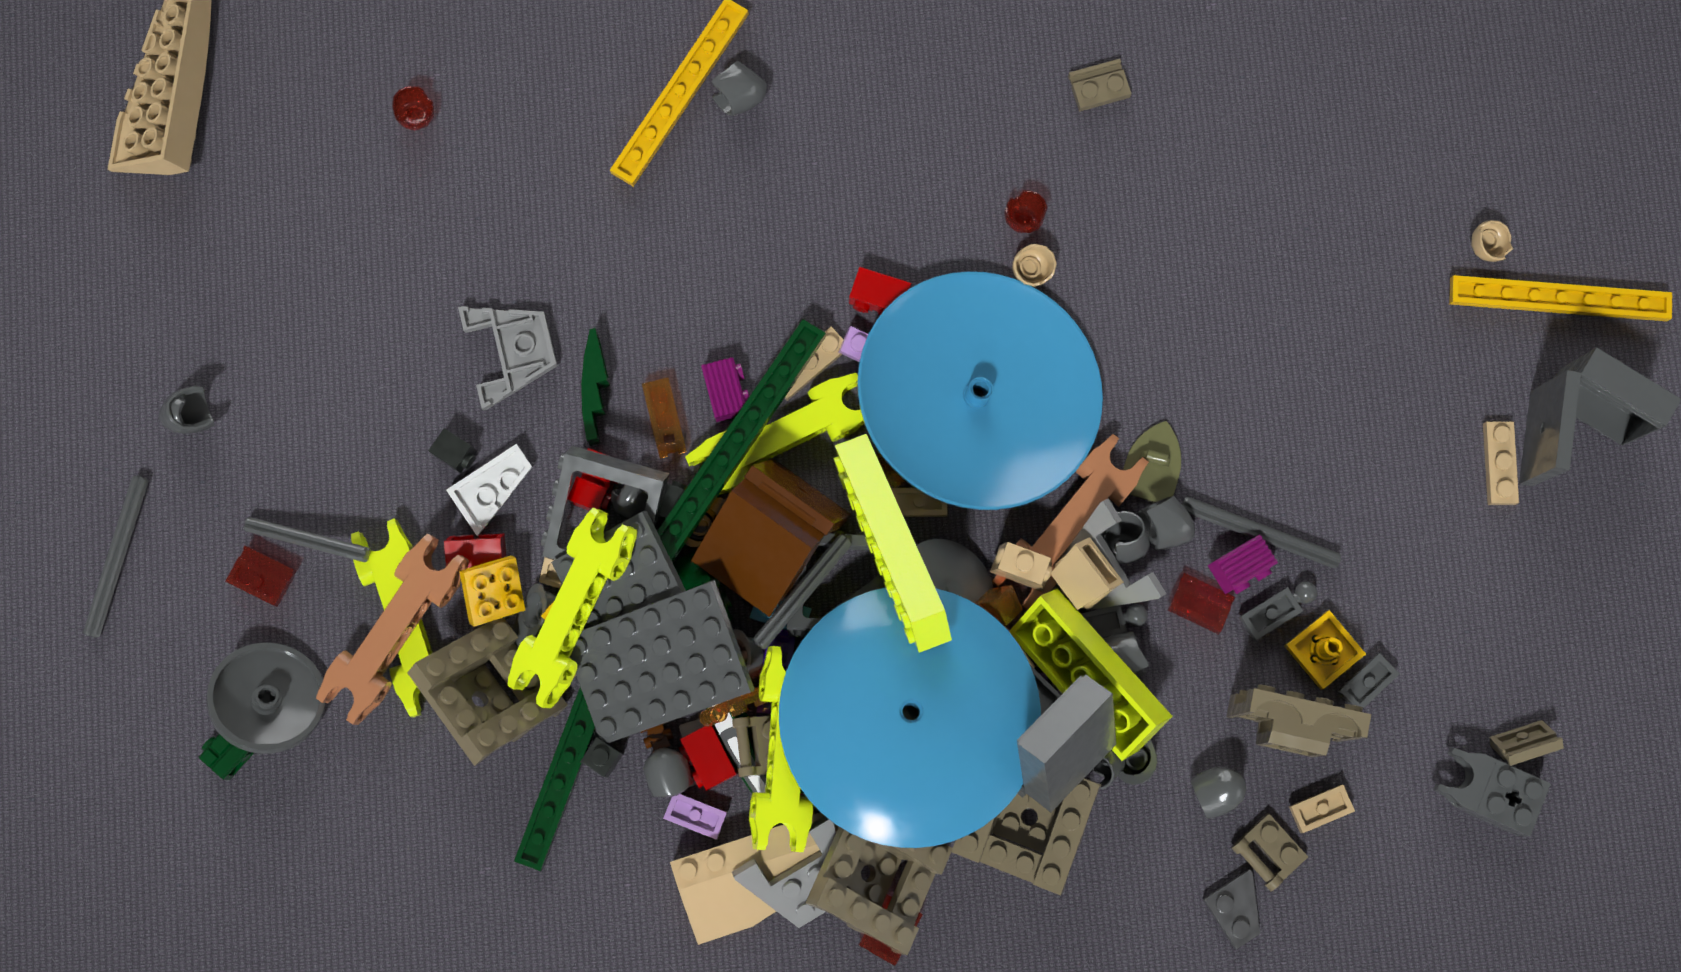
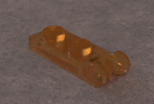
(664, 416)
(736, 706)

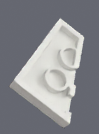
(488, 488)

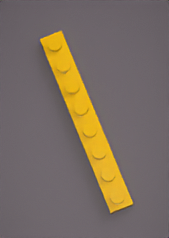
(679, 92)
(1560, 298)

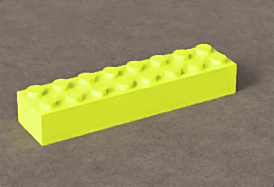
(892, 544)

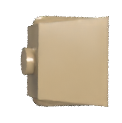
(1022, 566)
(1085, 575)

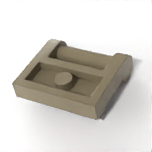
(760, 734)
(1276, 845)

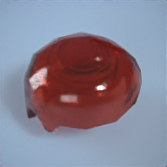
(412, 108)
(1026, 212)

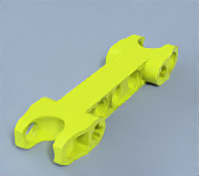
(822, 415)
(592, 565)
(381, 570)
(782, 793)

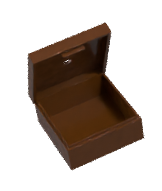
(767, 534)

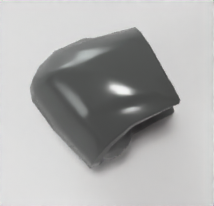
(739, 89)
(186, 411)
(1167, 524)
(1128, 538)
(1127, 647)
(667, 773)
(1218, 790)

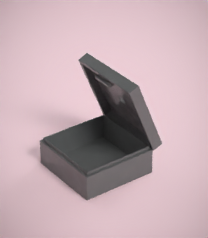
(1600, 395)
(1066, 739)

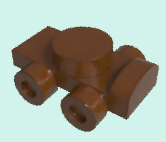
(658, 737)

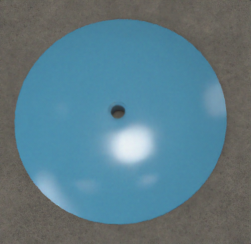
(992, 337)
(895, 775)

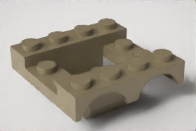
(459, 672)
(1296, 723)
(1054, 834)
(859, 902)

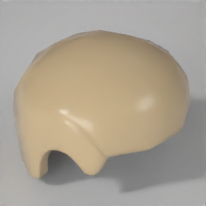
(1491, 241)
(1034, 265)

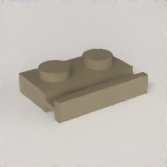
(1099, 85)
(1526, 742)

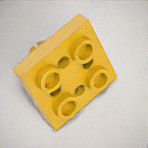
(478, 582)
(1332, 643)

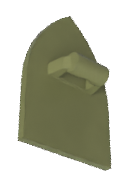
(1162, 472)

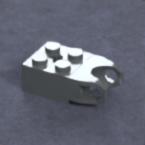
(1485, 791)

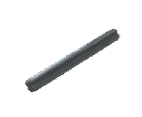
(307, 539)
(802, 591)

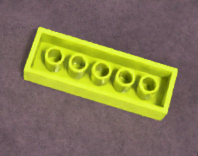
(1070, 648)

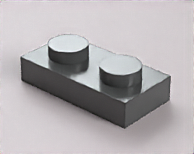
(1368, 681)

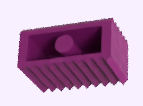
(724, 388)
(1243, 564)

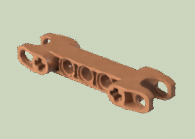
(1101, 483)
(365, 669)

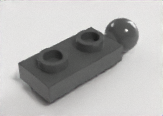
(1277, 609)
(1112, 620)

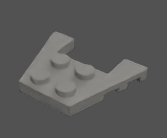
(522, 347)
(1144, 589)
(791, 888)

